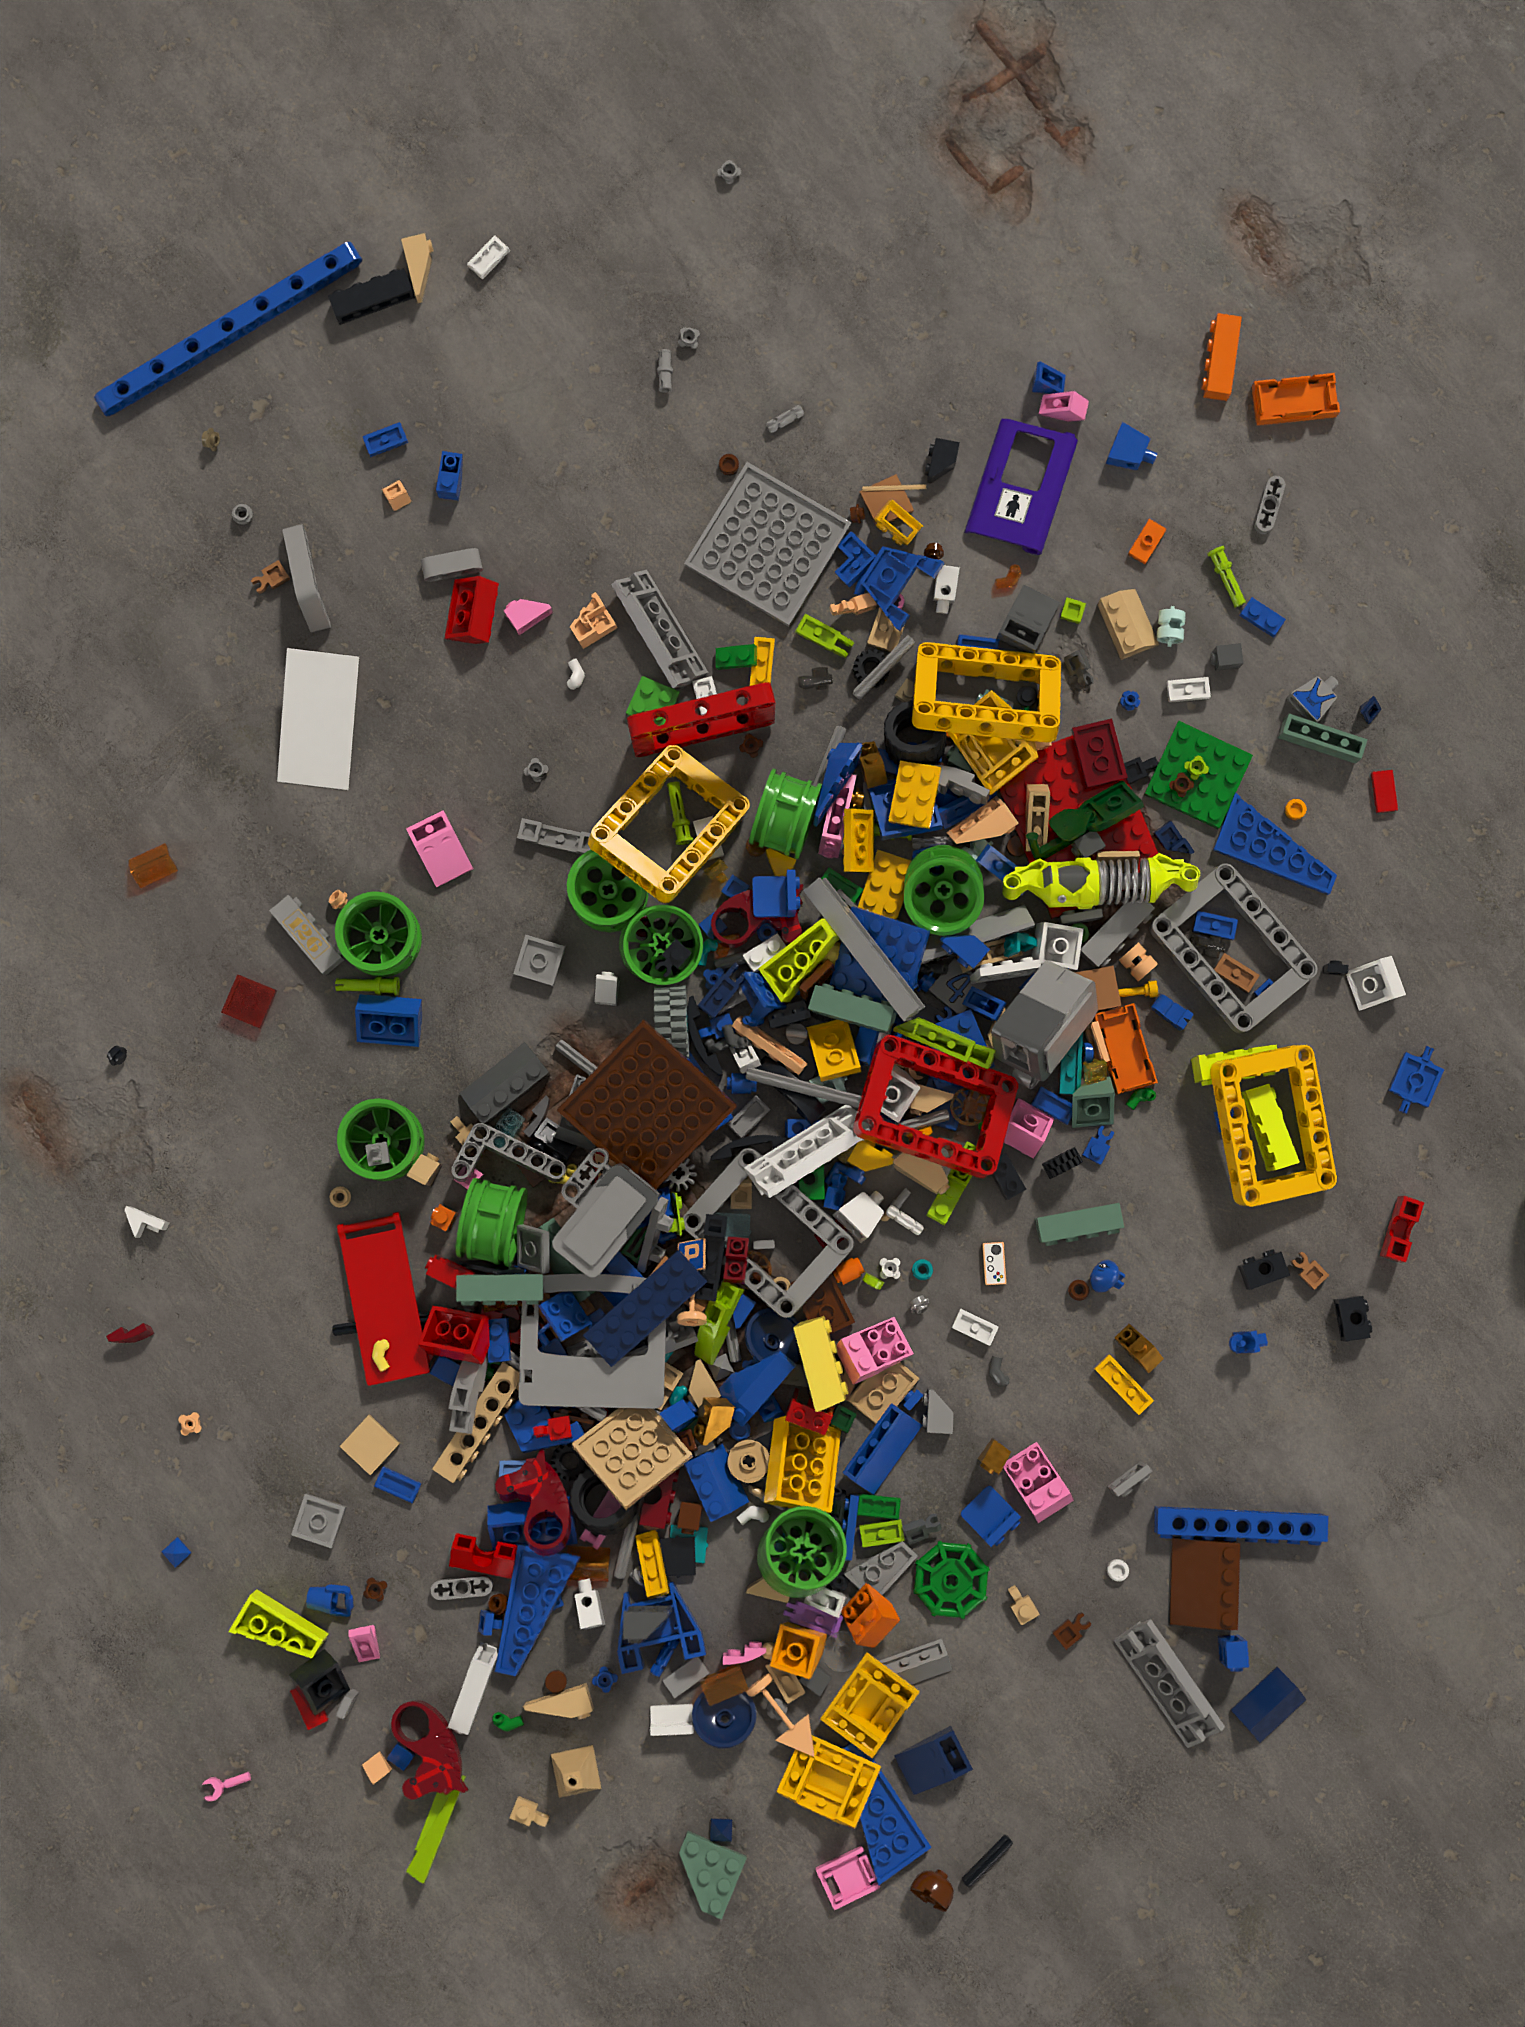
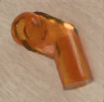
(1011, 578)
(723, 951)

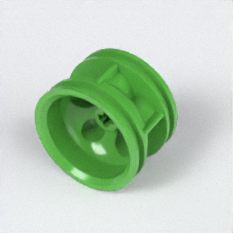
(593, 916)
(954, 917)

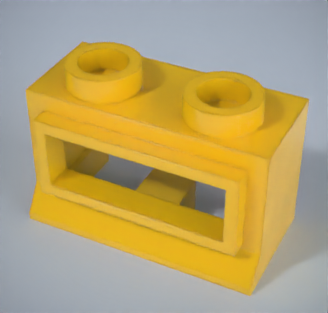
(903, 515)

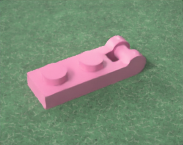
(606, 1508)

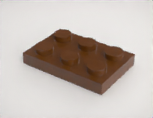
(830, 1303)

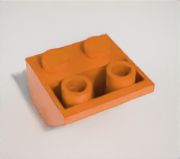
(869, 1616)

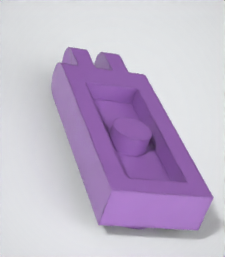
(813, 1618)

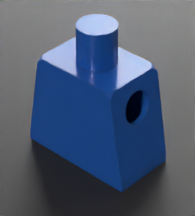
(1130, 449)

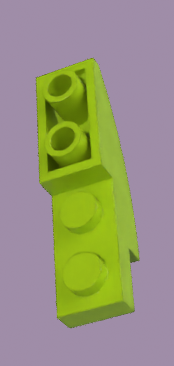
(945, 1203)
(718, 1315)

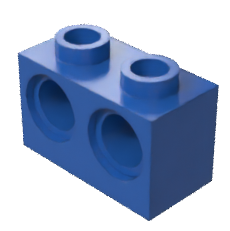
(1233, 1652)

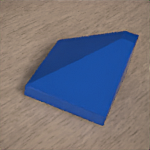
(770, 1409)

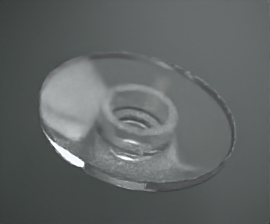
(842, 1660)

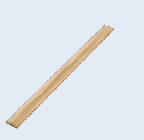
(897, 487)

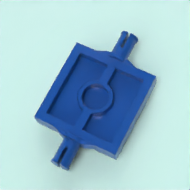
(1416, 1079)

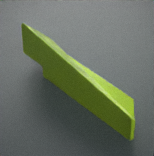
(947, 1041)
(432, 1834)

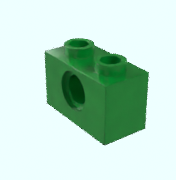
(816, 1190)

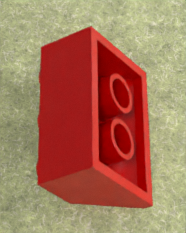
(471, 610)
(456, 1335)

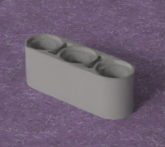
(451, 565)

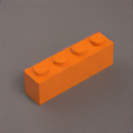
(1222, 357)

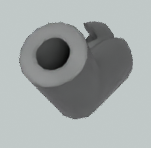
(714, 1048)
(996, 1374)

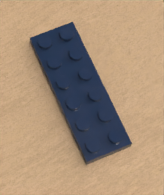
(645, 1308)

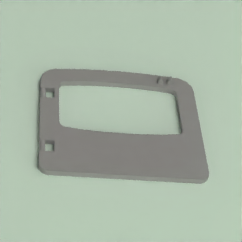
(590, 1380)

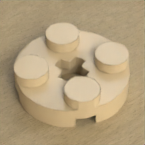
(742, 1471)

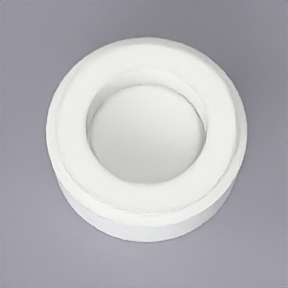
(1118, 1570)

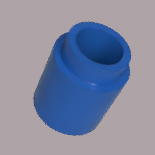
(740, 1085)

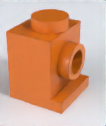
(443, 1217)

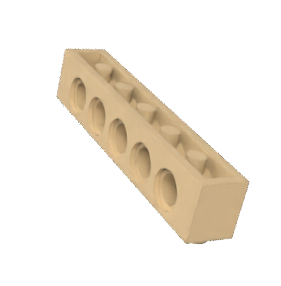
(445, 1464)

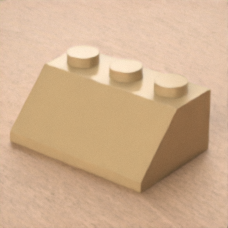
(1127, 623)

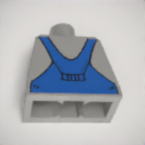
(1314, 698)

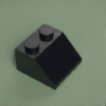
(320, 1682)

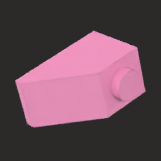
(1064, 406)
(526, 614)

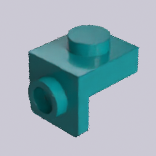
(1018, 942)

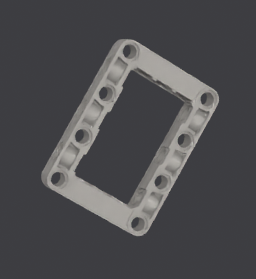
(1204, 976)
(798, 1204)

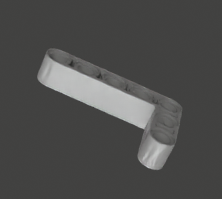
(304, 578)
(506, 1152)

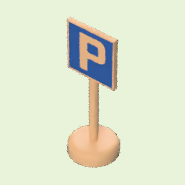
(695, 1252)

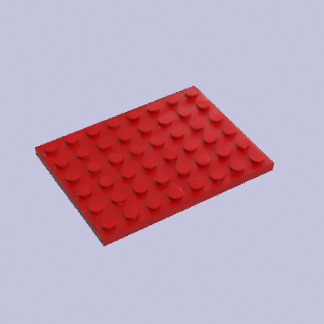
(1061, 771)

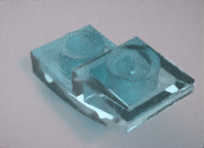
(509, 1125)

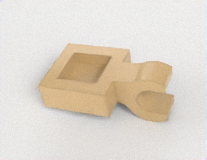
(464, 1131)
(1023, 1607)
(525, 1812)

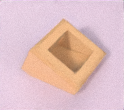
(396, 495)
(376, 1767)

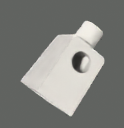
(945, 579)
(861, 1215)
(589, 1616)

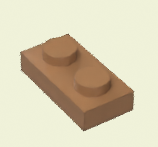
(1236, 973)

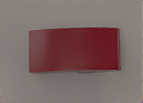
(736, 1260)

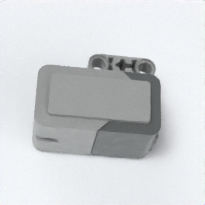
(1044, 1022)
(604, 1213)

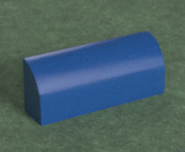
(882, 1449)

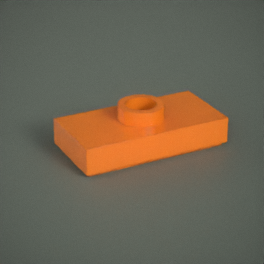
(1147, 541)

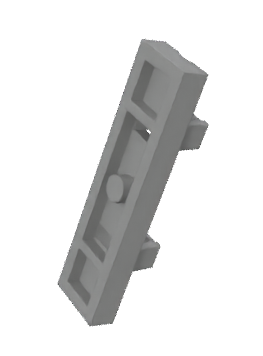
(657, 1223)

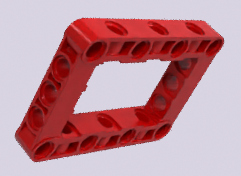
(720, 719)
(948, 1069)

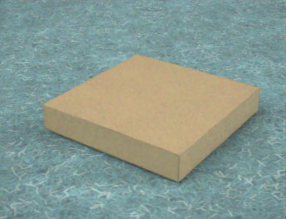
(369, 1444)

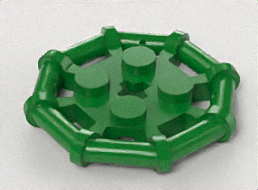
(951, 1567)

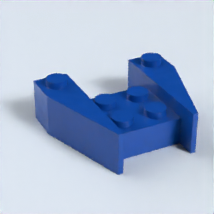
(677, 1625)

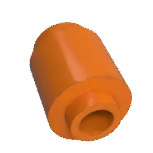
(848, 1271)

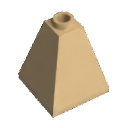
(923, 1172)
(576, 1771)

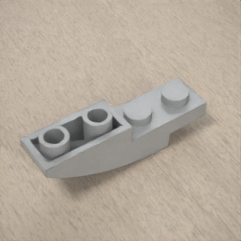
(962, 783)
(464, 1395)

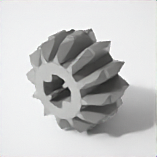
(683, 1179)

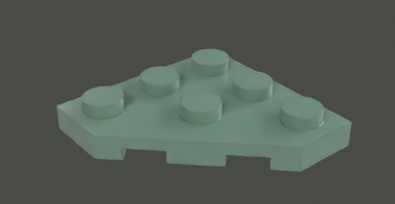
(711, 1871)

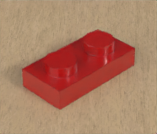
(309, 1719)

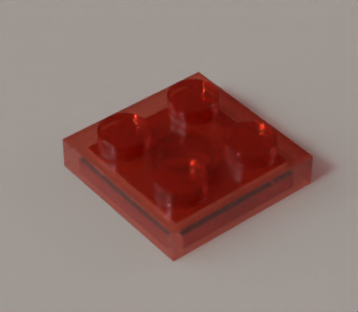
(249, 1001)

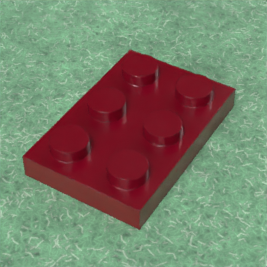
(1099, 753)

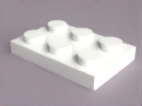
(1005, 970)

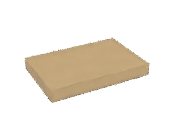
(879, 1391)

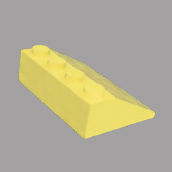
(820, 1362)

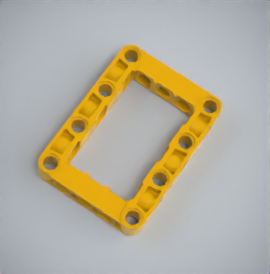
(986, 720)
(635, 863)
(1310, 1120)

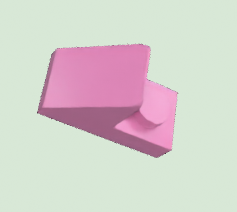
(365, 1643)

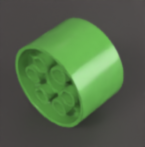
(685, 923)
(824, 1529)

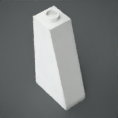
(473, 1688)

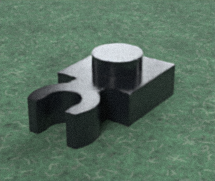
(674, 955)

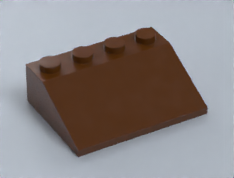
(1205, 1583)

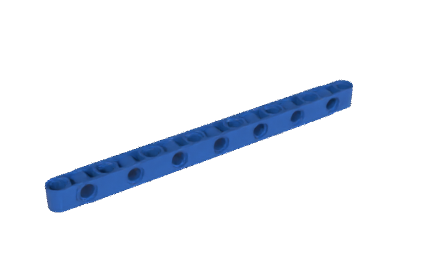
(215, 338)

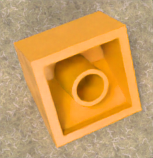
(797, 1649)

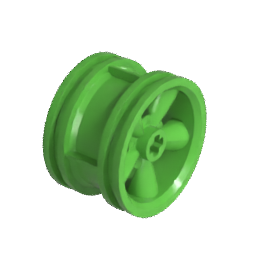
(785, 813)
(352, 917)
(351, 1132)
(490, 1222)

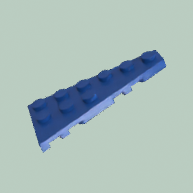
(1262, 844)
(532, 1596)
(888, 1827)

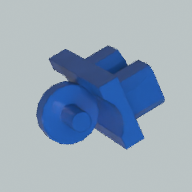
(1247, 1341)

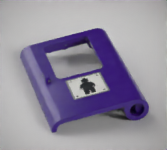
(1016, 512)

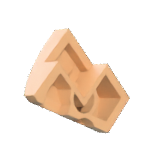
(593, 622)

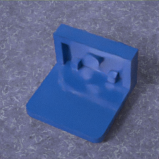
(776, 895)
(990, 1516)

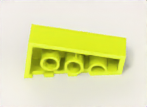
(798, 960)
(1202, 1064)
(1269, 1128)
(277, 1625)

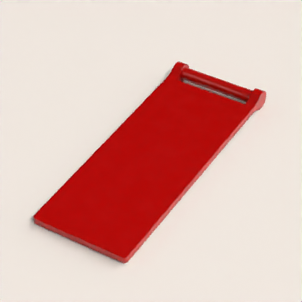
(383, 1299)

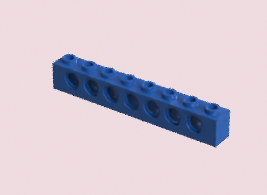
(1316, 1534)

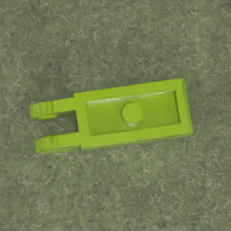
(823, 635)

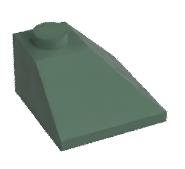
(1093, 1104)

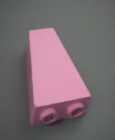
(834, 826)

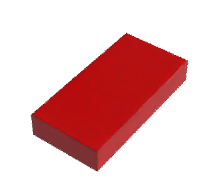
(1384, 791)

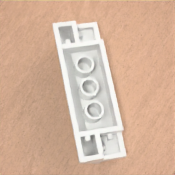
(805, 1152)

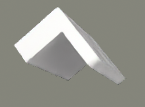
(671, 1719)

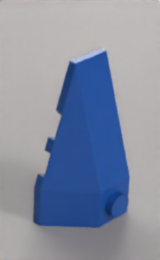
(839, 769)
(755, 1384)

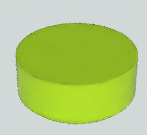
(873, 1281)

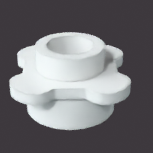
(889, 1273)

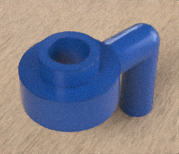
(855, 1174)

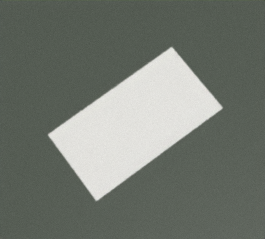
(317, 718)

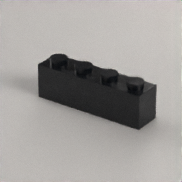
(371, 296)

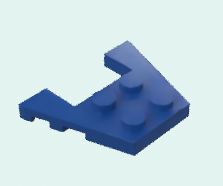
(889, 576)
(523, 1419)

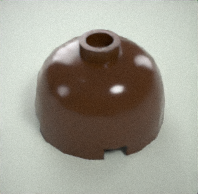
(933, 1888)

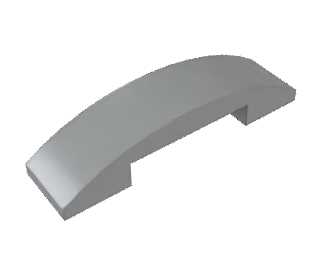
(554, 837)

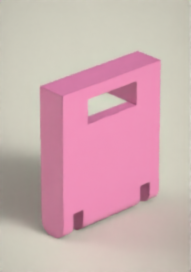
(852, 1876)

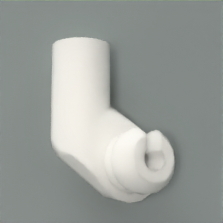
(577, 676)
(753, 1512)

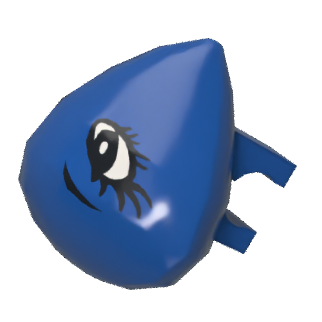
(1106, 1275)

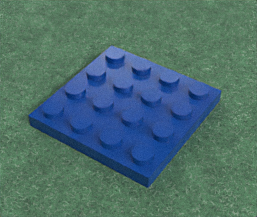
(899, 941)

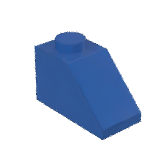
(679, 1415)

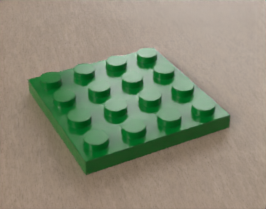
(1211, 791)

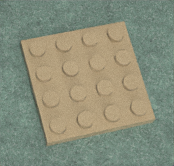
(632, 1452)

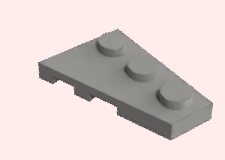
(882, 1568)

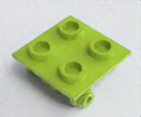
(678, 1224)

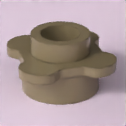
(210, 439)

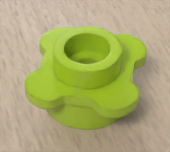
(1202, 768)

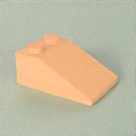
(986, 822)

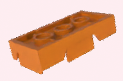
(1295, 399)
(1126, 1049)

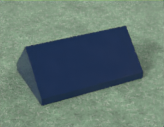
(1268, 1704)

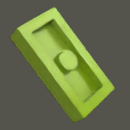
(881, 1533)

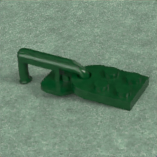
(1093, 816)

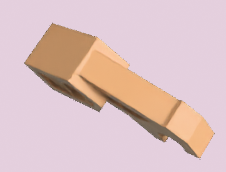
(856, 605)

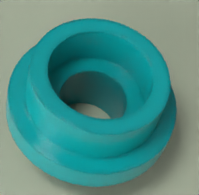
(929, 1269)

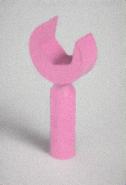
(219, 1786)

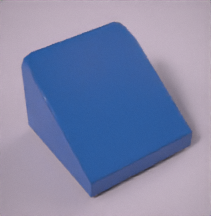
(401, 1756)

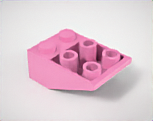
(439, 848)
(873, 1350)
(1037, 1482)

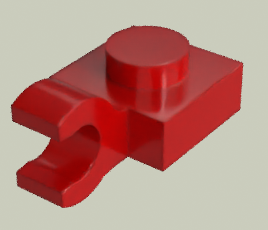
(557, 1428)

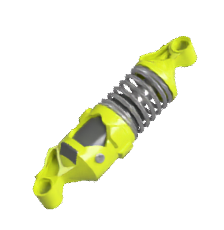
(1092, 882)

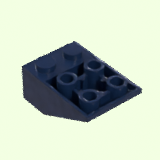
(933, 1761)

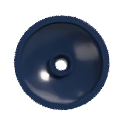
(770, 1326)
(710, 1728)

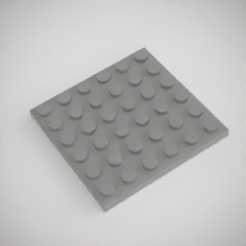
(767, 544)

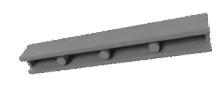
(864, 949)

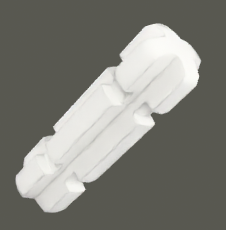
(904, 1220)

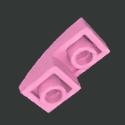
(751, 1652)

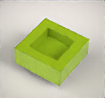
(1073, 610)

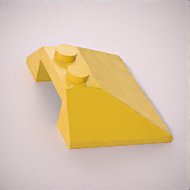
(995, 758)
(869, 1705)
(830, 1783)

